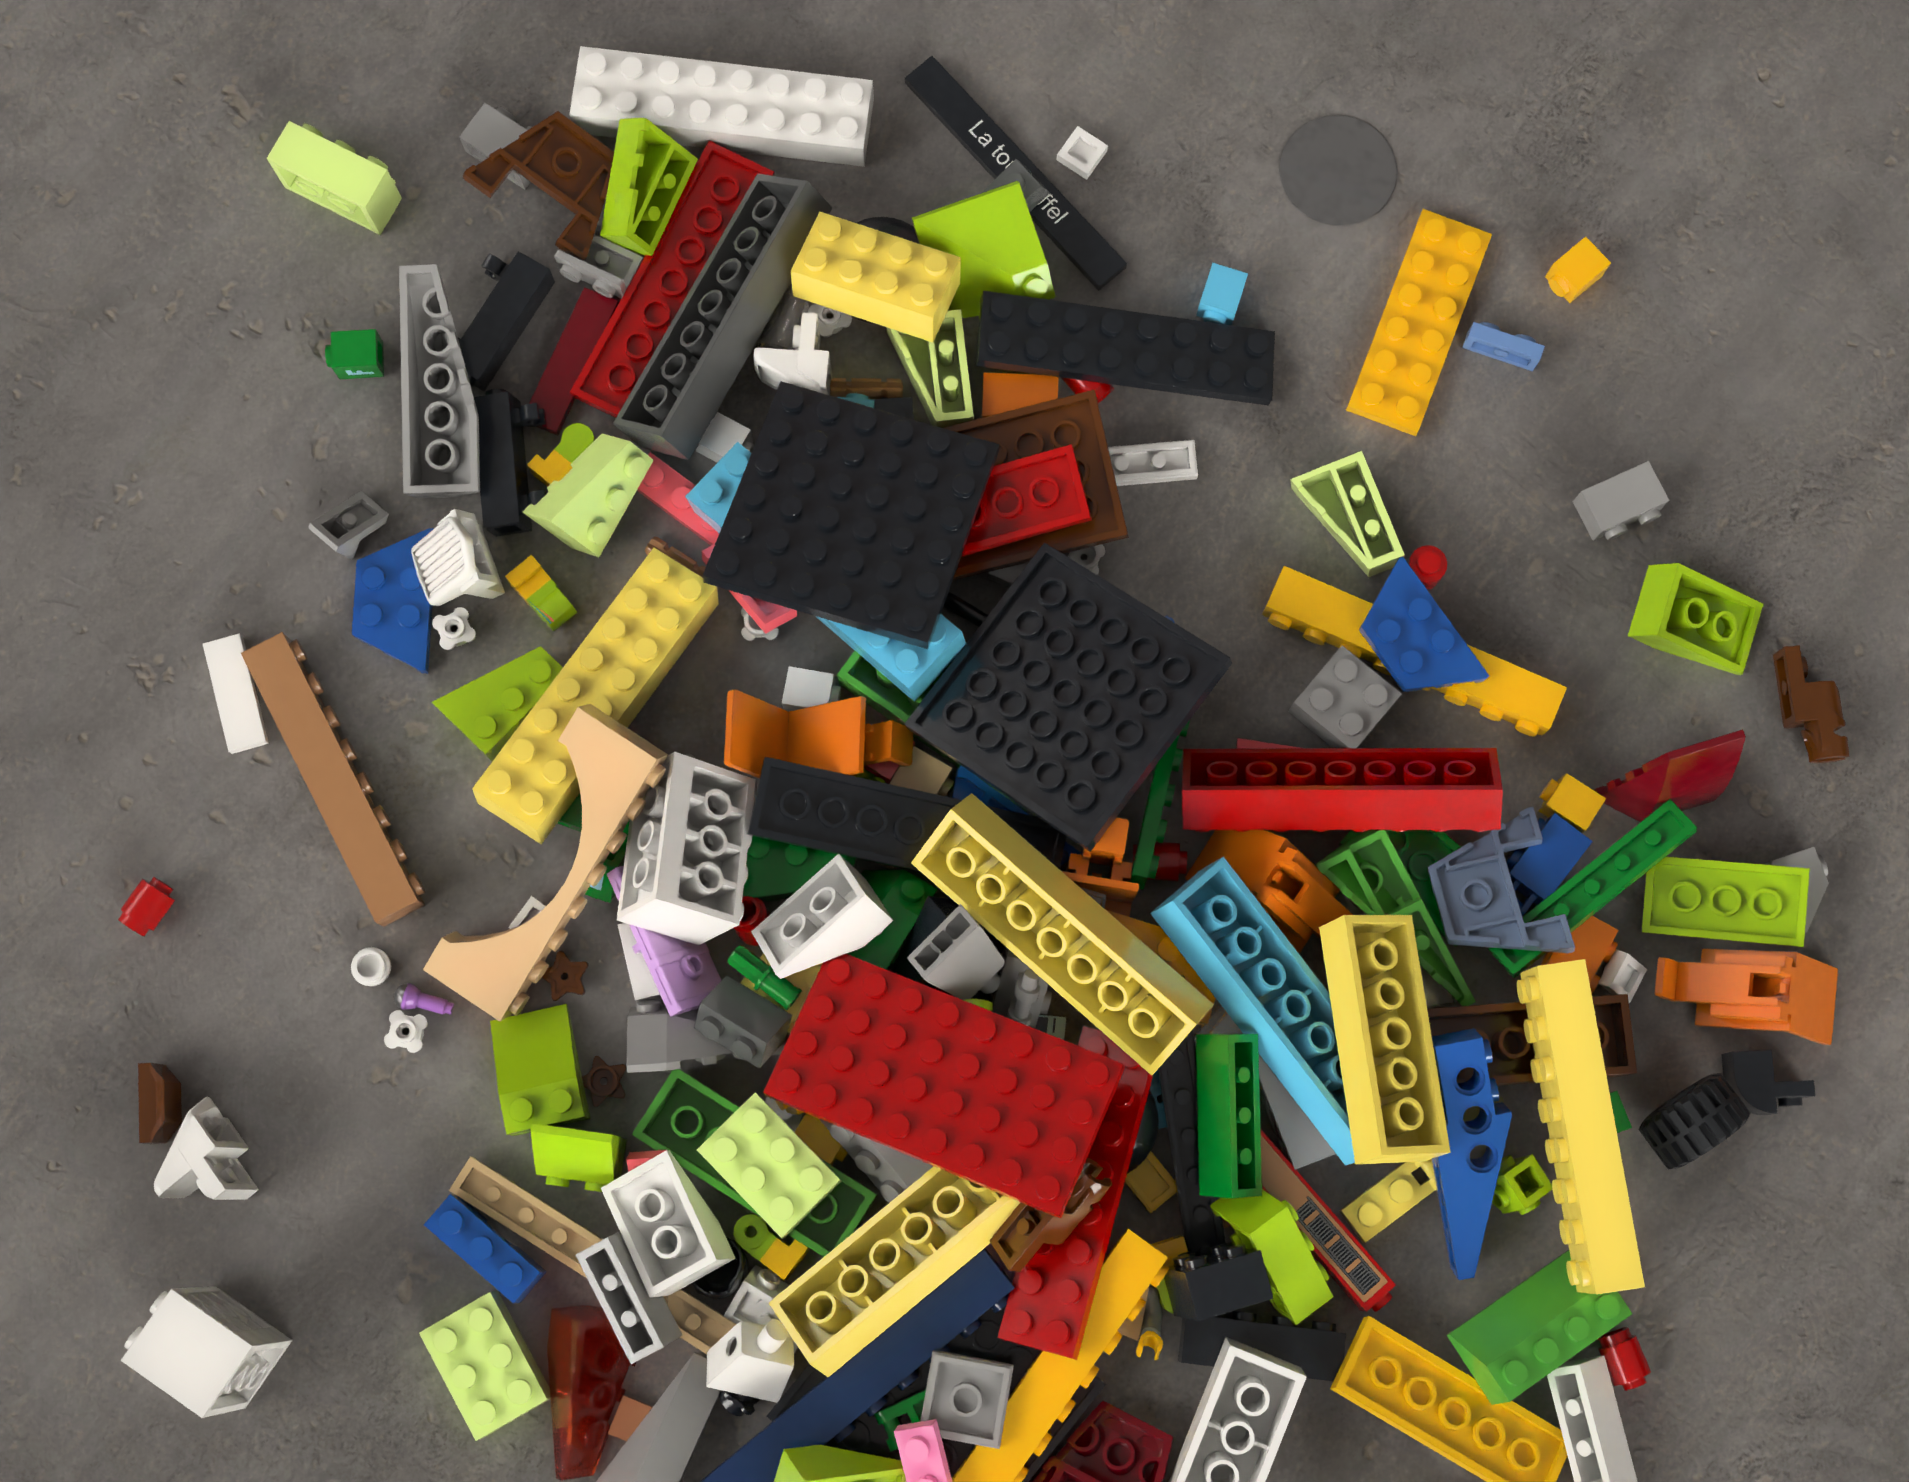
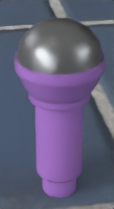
(410, 997)

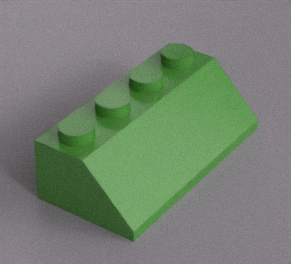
(1533, 1331)

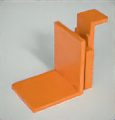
(818, 736)
(1108, 852)
(1279, 878)
(1755, 991)

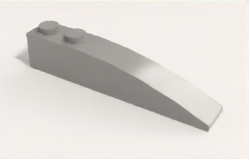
(436, 393)
(669, 1432)

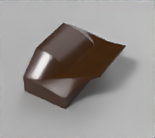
(158, 1103)

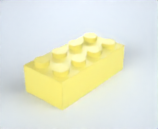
(876, 276)

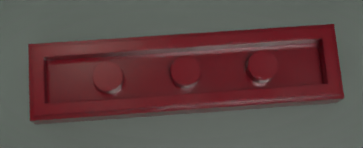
(570, 355)

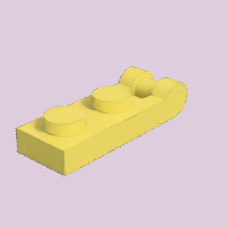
(1388, 1199)

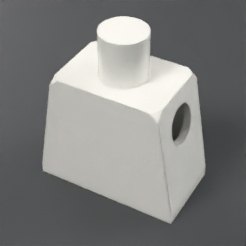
(752, 1360)

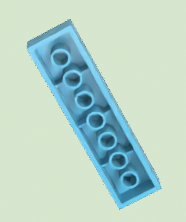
(903, 664)
(1263, 991)

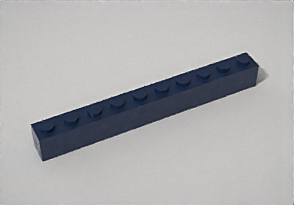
(874, 1371)

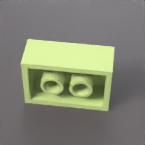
(335, 176)
(769, 1165)
(486, 1364)

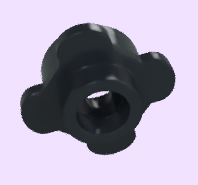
(738, 1404)

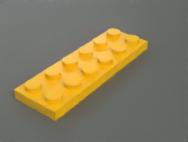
(1419, 322)
(1446, 1409)

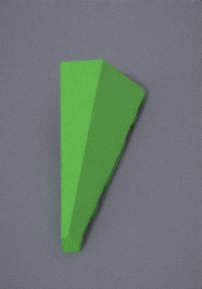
(1379, 884)

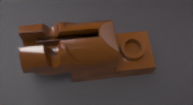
(1810, 706)
(1030, 1228)

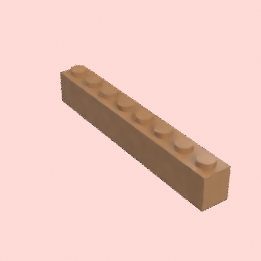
(333, 779)

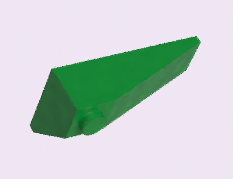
(903, 899)

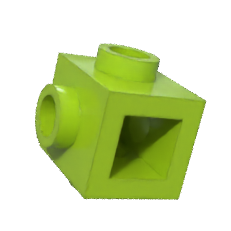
(1520, 1185)

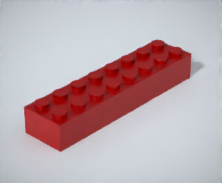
(1342, 789)

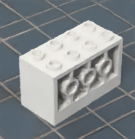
(689, 852)
(205, 1350)

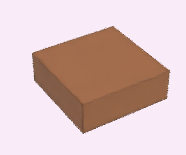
(628, 1417)

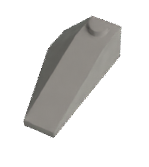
(664, 1041)

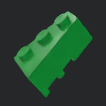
(781, 868)

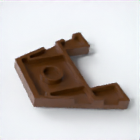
(564, 165)

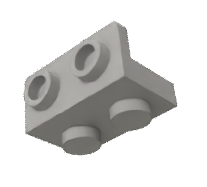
(606, 267)

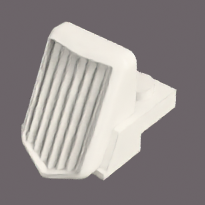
(802, 367)
(456, 560)
(205, 1158)

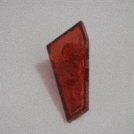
(584, 1383)

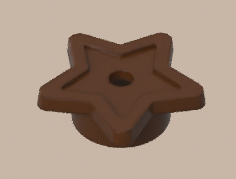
(571, 985)
(613, 1075)

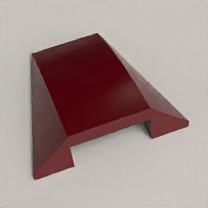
(1684, 775)
(1110, 1449)

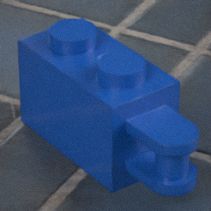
(1543, 867)

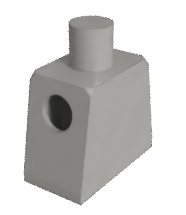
(959, 957)

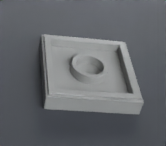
(967, 1398)

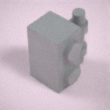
(1020, 992)

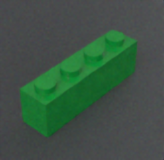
(1228, 1115)

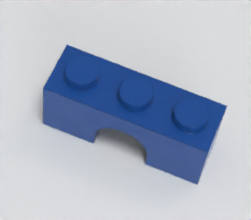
(484, 1249)

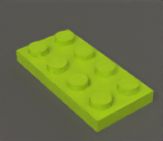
(1726, 901)

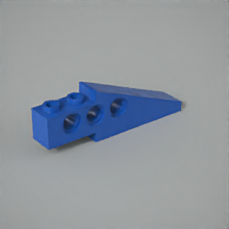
(1464, 1183)

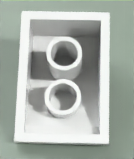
(822, 920)
(666, 1225)

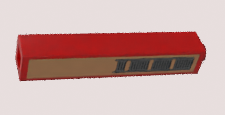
(1332, 1242)

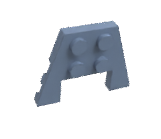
(1479, 896)

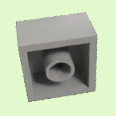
(1344, 701)

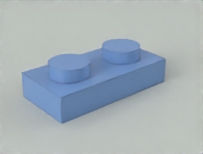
(1492, 342)

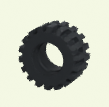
(1694, 1121)

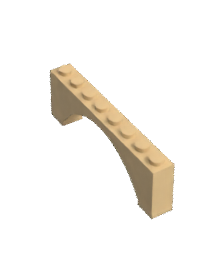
(613, 776)

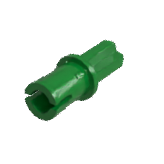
(763, 977)

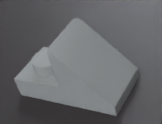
(349, 523)

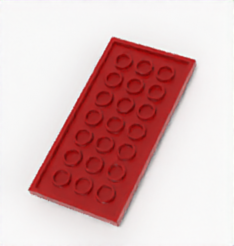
(945, 1082)

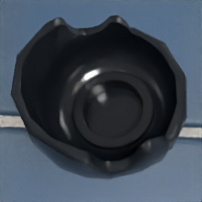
(726, 1279)

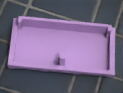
(679, 968)

